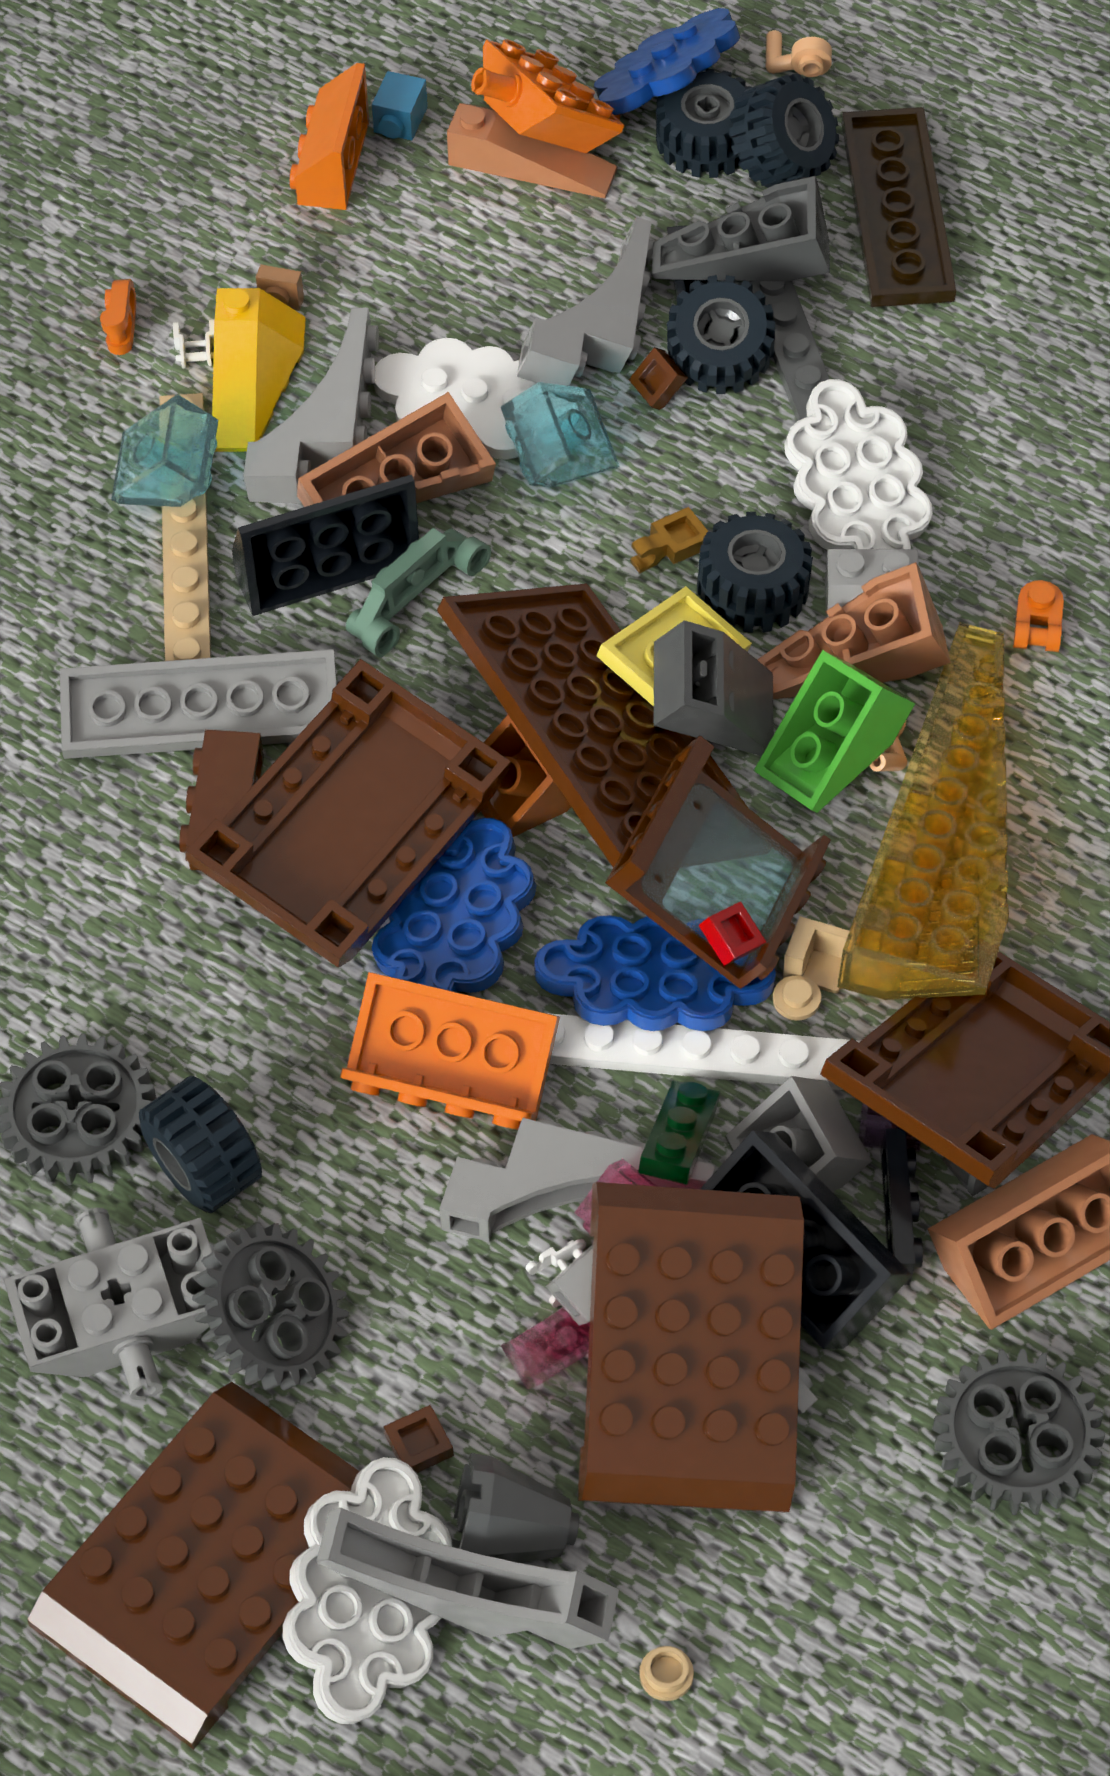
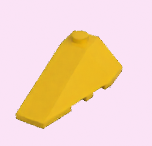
(253, 358)

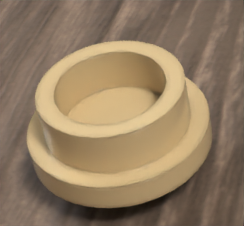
(796, 997)
(666, 1673)

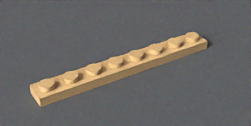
(186, 573)

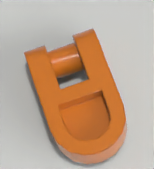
(119, 316)
(1039, 604)

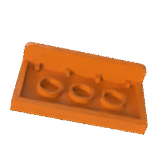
(451, 1050)

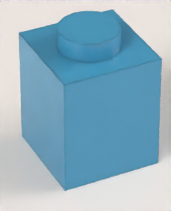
(399, 106)

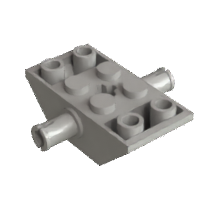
(72, 1313)

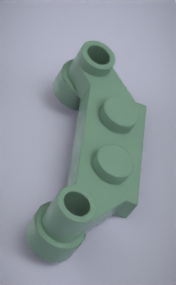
(407, 578)

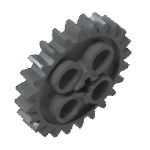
(71, 1145)
(305, 1331)
(1064, 1425)

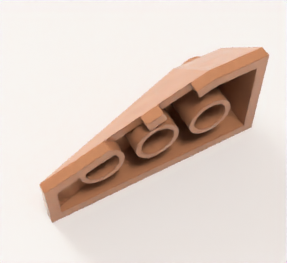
(488, 144)
(883, 631)

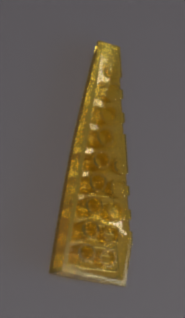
(941, 871)

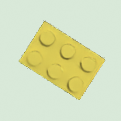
(632, 649)

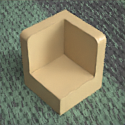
(816, 953)

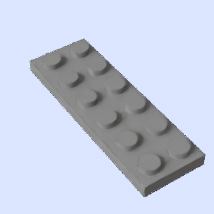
(175, 701)

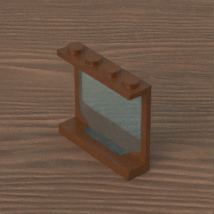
(707, 852)

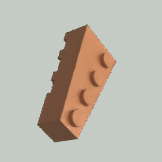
(429, 443)

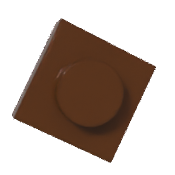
(658, 378)
(419, 1439)

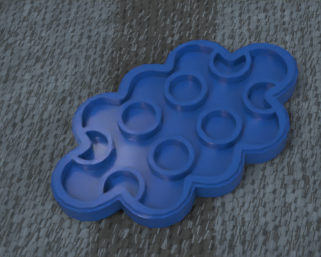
(667, 61)
(460, 914)
(642, 977)

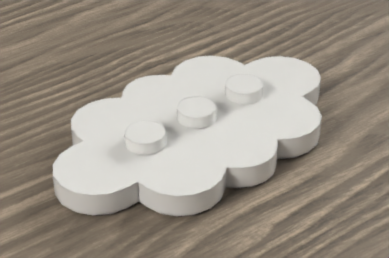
(475, 379)
(856, 472)
(347, 1629)

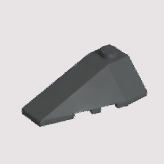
(763, 241)

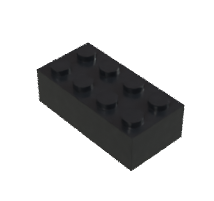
(844, 1265)

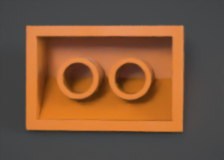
(333, 141)

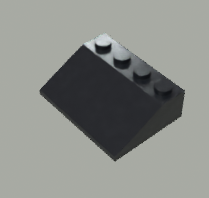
(325, 545)

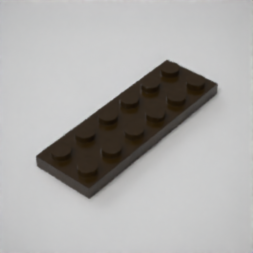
(898, 207)

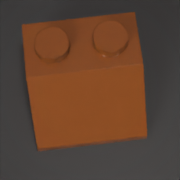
(528, 791)

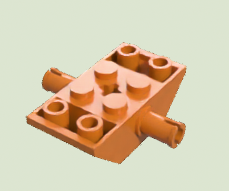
(543, 98)

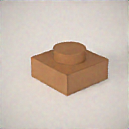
(282, 284)

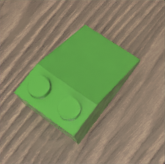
(832, 732)

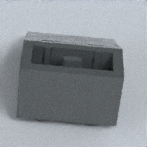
(712, 689)

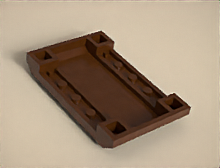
(351, 814)
(981, 1071)
(693, 1348)
(194, 1564)

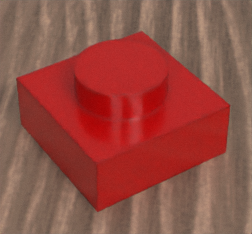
(732, 933)

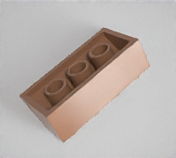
(1031, 1233)

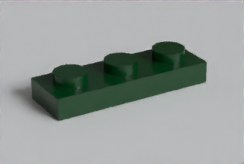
(679, 1132)

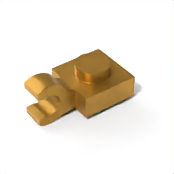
(673, 536)

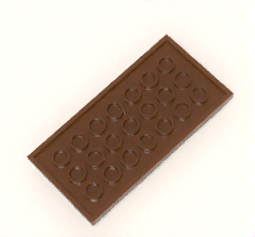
(568, 704)

